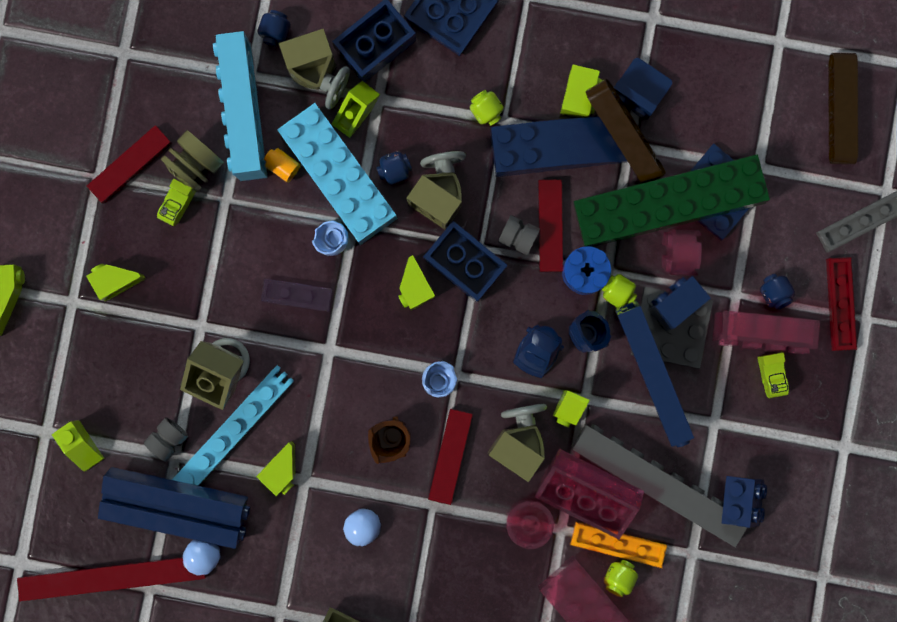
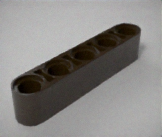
(843, 108)
(625, 131)

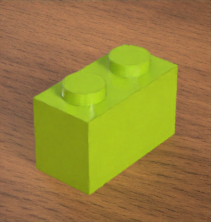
(575, 98)

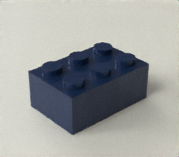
(374, 40)
(465, 261)

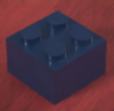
(679, 303)

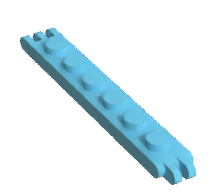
(234, 428)

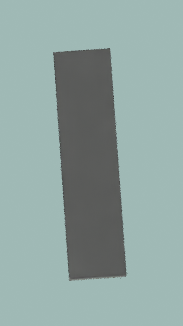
(859, 223)

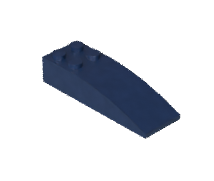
(552, 146)

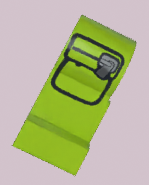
(175, 202)
(773, 375)

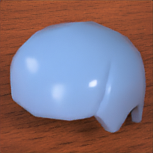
(330, 238)
(439, 379)
(362, 527)
(201, 557)

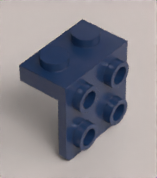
(642, 88)
(743, 502)

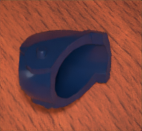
(590, 332)
(538, 350)

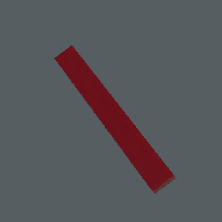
(104, 579)

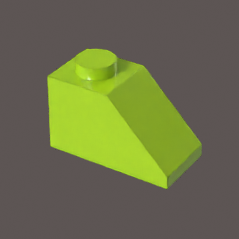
(355, 108)
(111, 281)
(414, 286)
(570, 408)
(78, 445)
(280, 471)

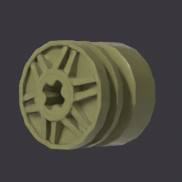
(192, 161)

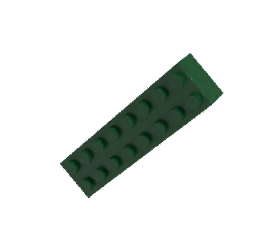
(671, 201)

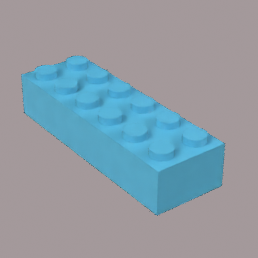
(240, 106)
(337, 173)

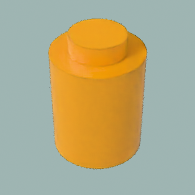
(281, 164)

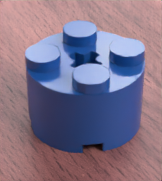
(594, 260)

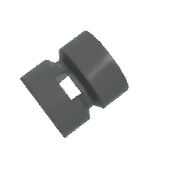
(519, 235)
(166, 438)

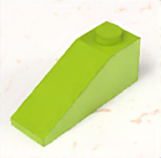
(10, 289)

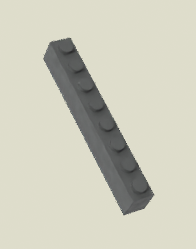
(655, 482)

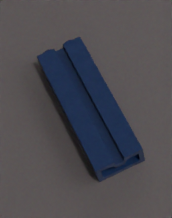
(654, 374)
(173, 507)

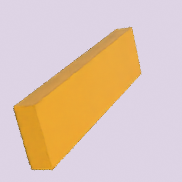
(627, 547)

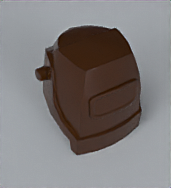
(389, 440)

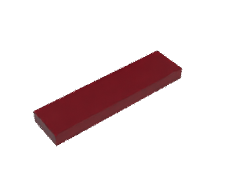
(129, 164)
(550, 226)
(841, 304)
(450, 456)

